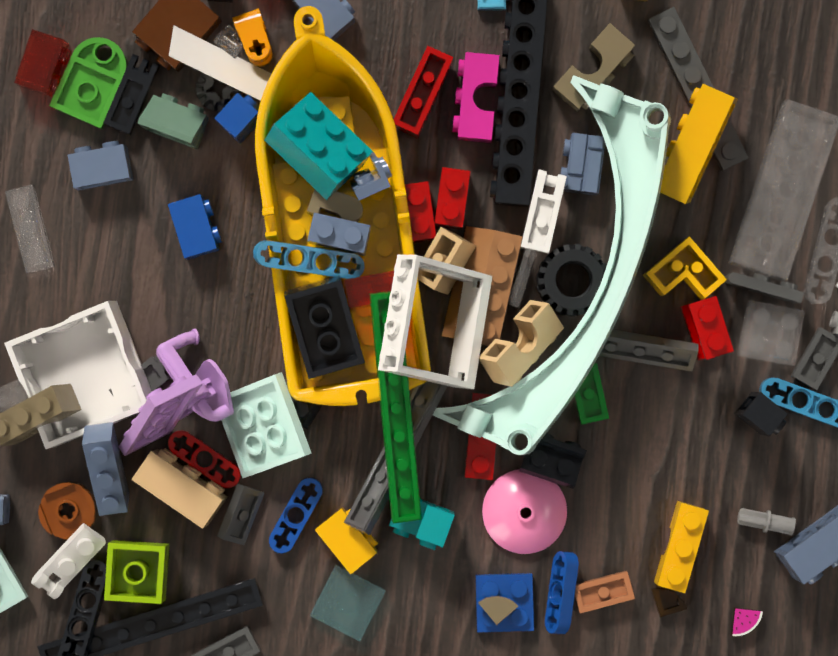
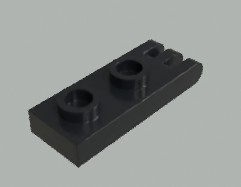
(131, 95)

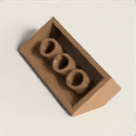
(496, 256)

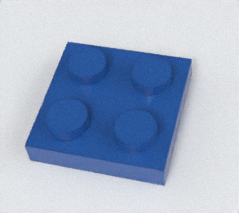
(512, 586)

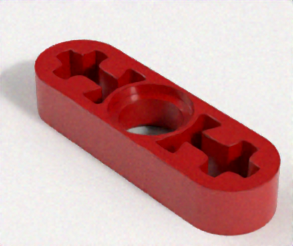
(182, 454)

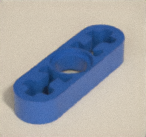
(292, 538)
(562, 578)

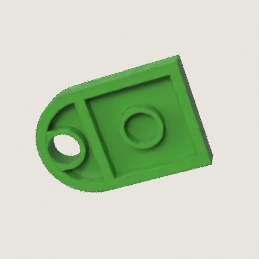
(90, 83)

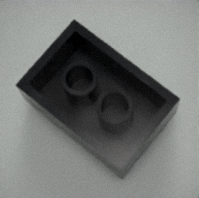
(324, 327)

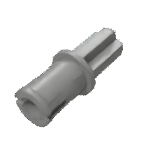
(766, 521)

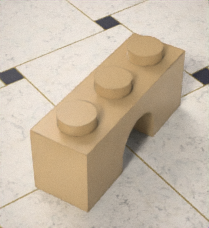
(537, 330)

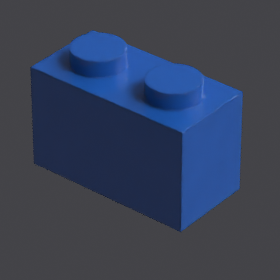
(239, 117)
(194, 226)

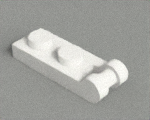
(543, 212)
(68, 560)

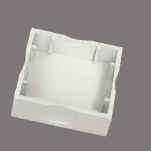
(93, 356)

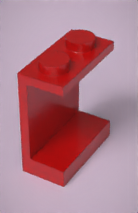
(707, 328)

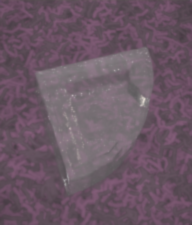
(228, 42)

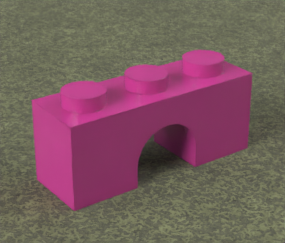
(477, 72)

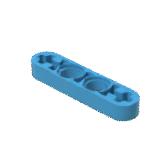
(309, 256)
(813, 400)

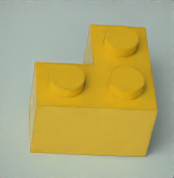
(688, 264)

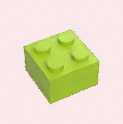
(136, 572)

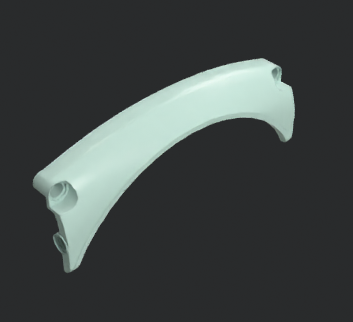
(638, 165)

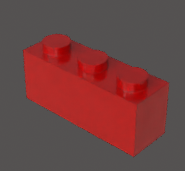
(422, 91)

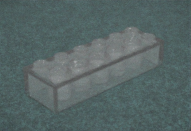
(784, 190)

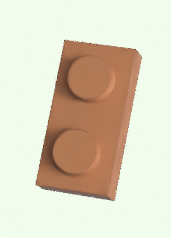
(603, 592)

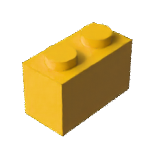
(348, 544)

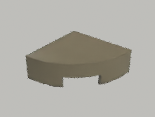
(498, 607)

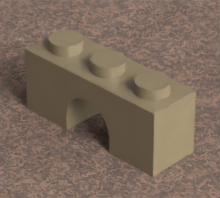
(612, 50)
(40, 409)

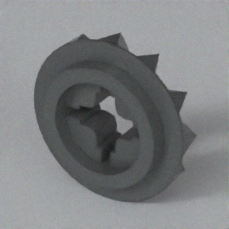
(212, 100)

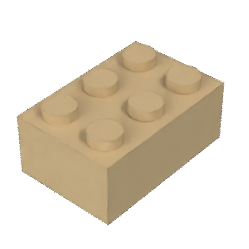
(180, 487)

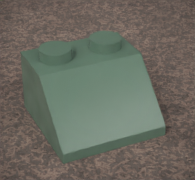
(174, 121)

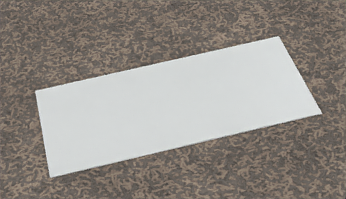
(218, 63)

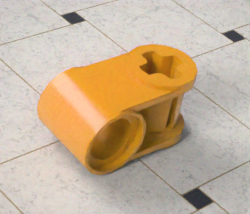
(252, 33)

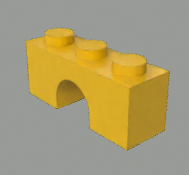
(683, 544)

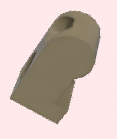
(338, 204)

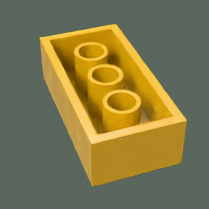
(696, 142)

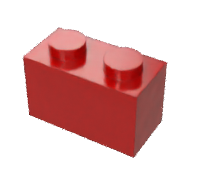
(452, 198)
(420, 212)

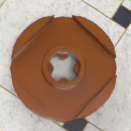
(52, 504)

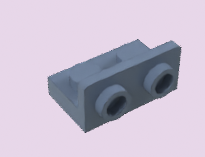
(370, 182)

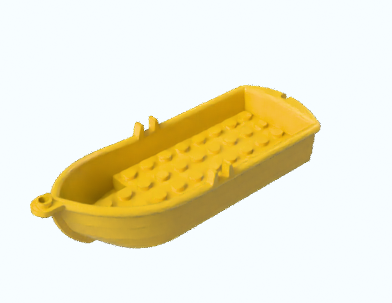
(348, 90)

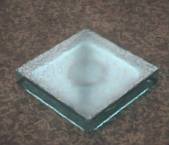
(347, 603)

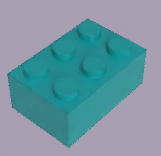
(318, 145)

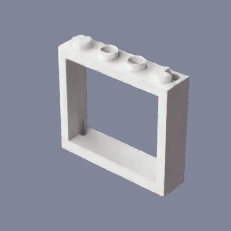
(468, 327)

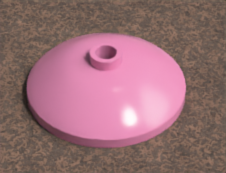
(503, 508)

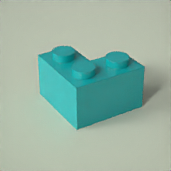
(431, 529)

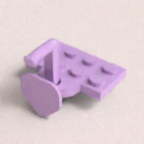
(187, 394)

